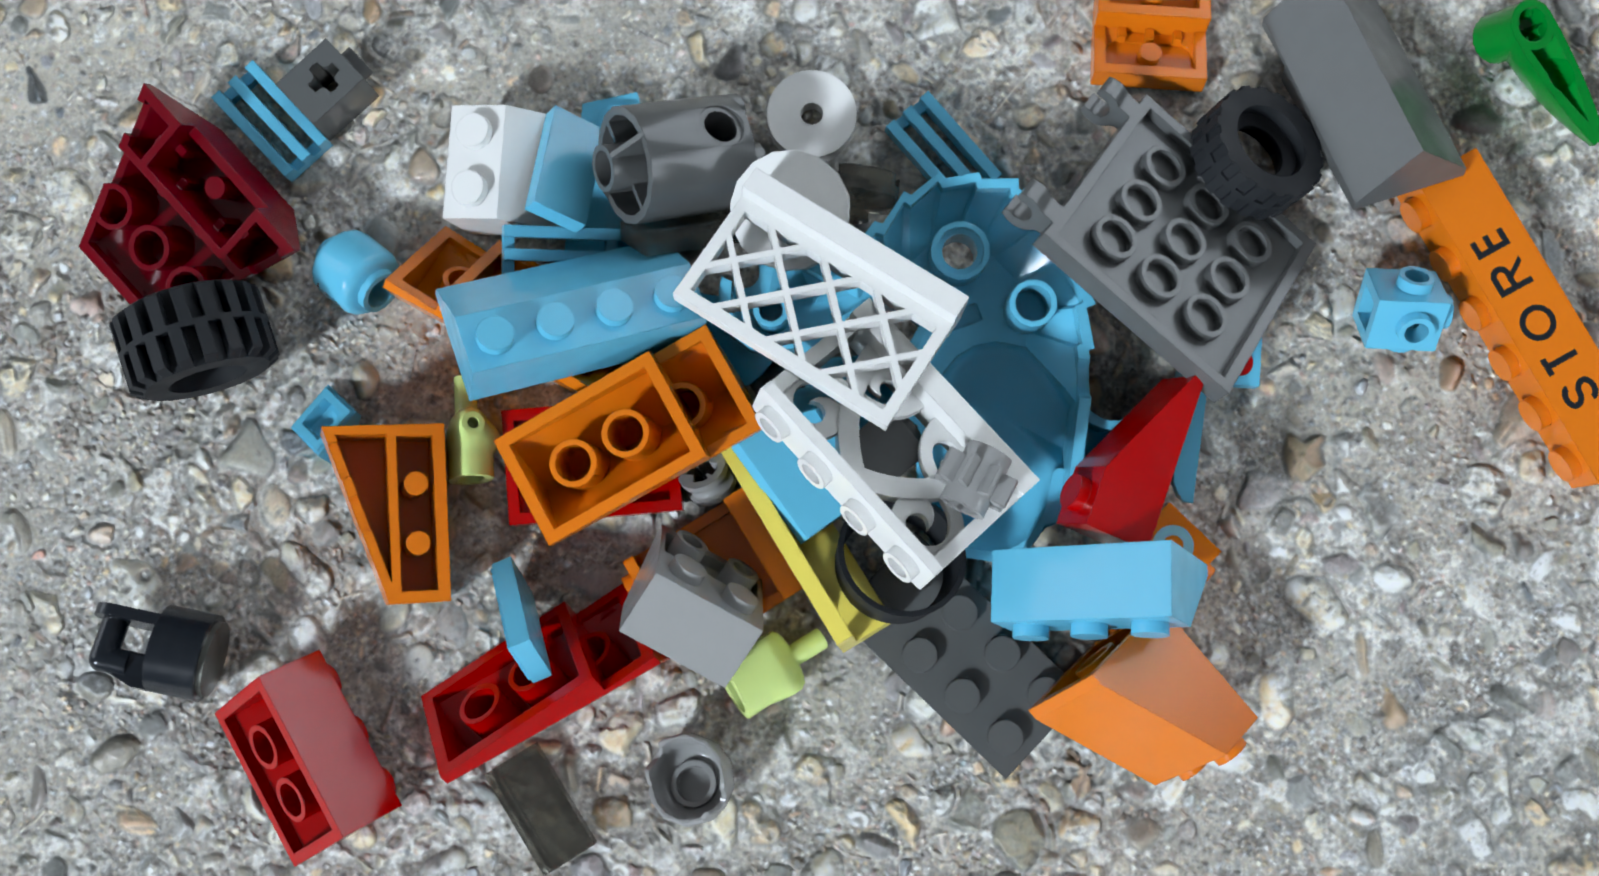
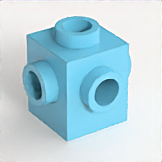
(1402, 309)

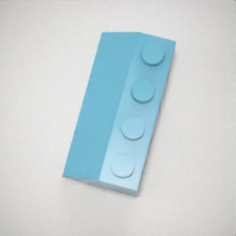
(564, 318)

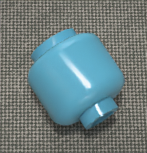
(353, 272)

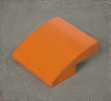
(1150, 43)

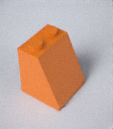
(1148, 706)

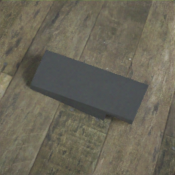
(1361, 98)

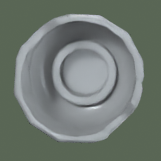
(690, 779)

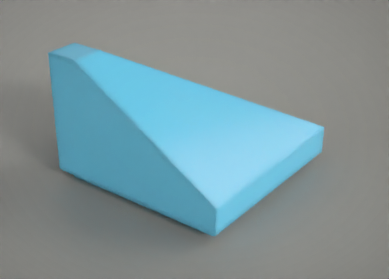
(326, 410)

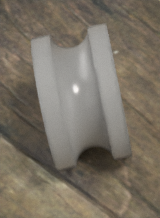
(709, 490)

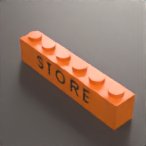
(1517, 311)

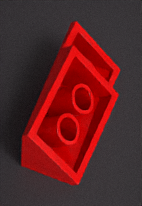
(496, 707)

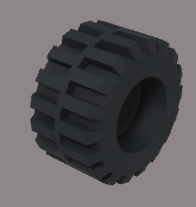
(193, 339)

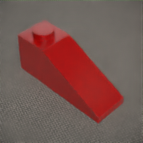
(1127, 475)

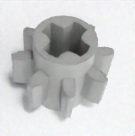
(976, 479)

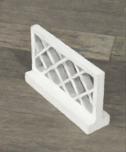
(849, 254)

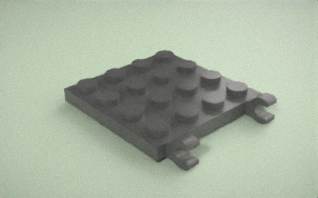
(1164, 247)

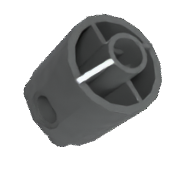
(673, 156)

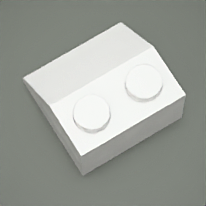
(491, 167)

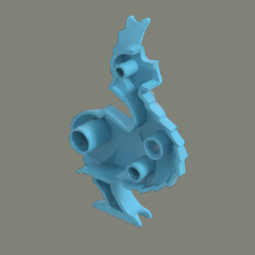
(1011, 356)

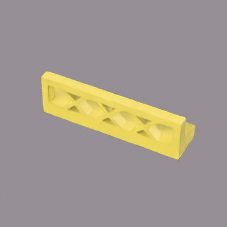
(814, 566)

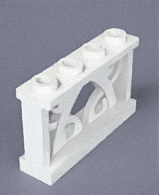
(860, 491)

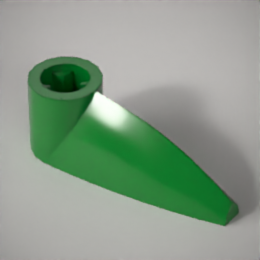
(1542, 60)

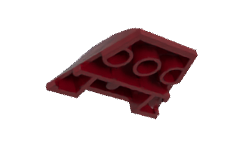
(184, 207)

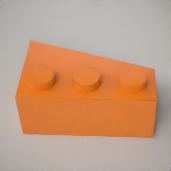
(398, 504)

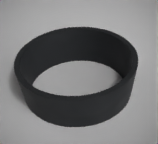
(952, 574)

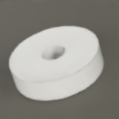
(816, 92)

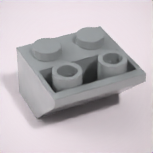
(694, 606)

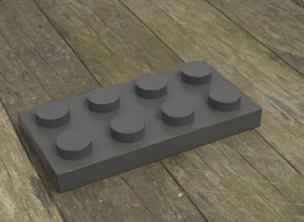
(966, 667)

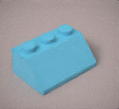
(1096, 589)

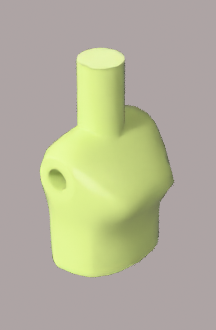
(469, 441)
(772, 671)

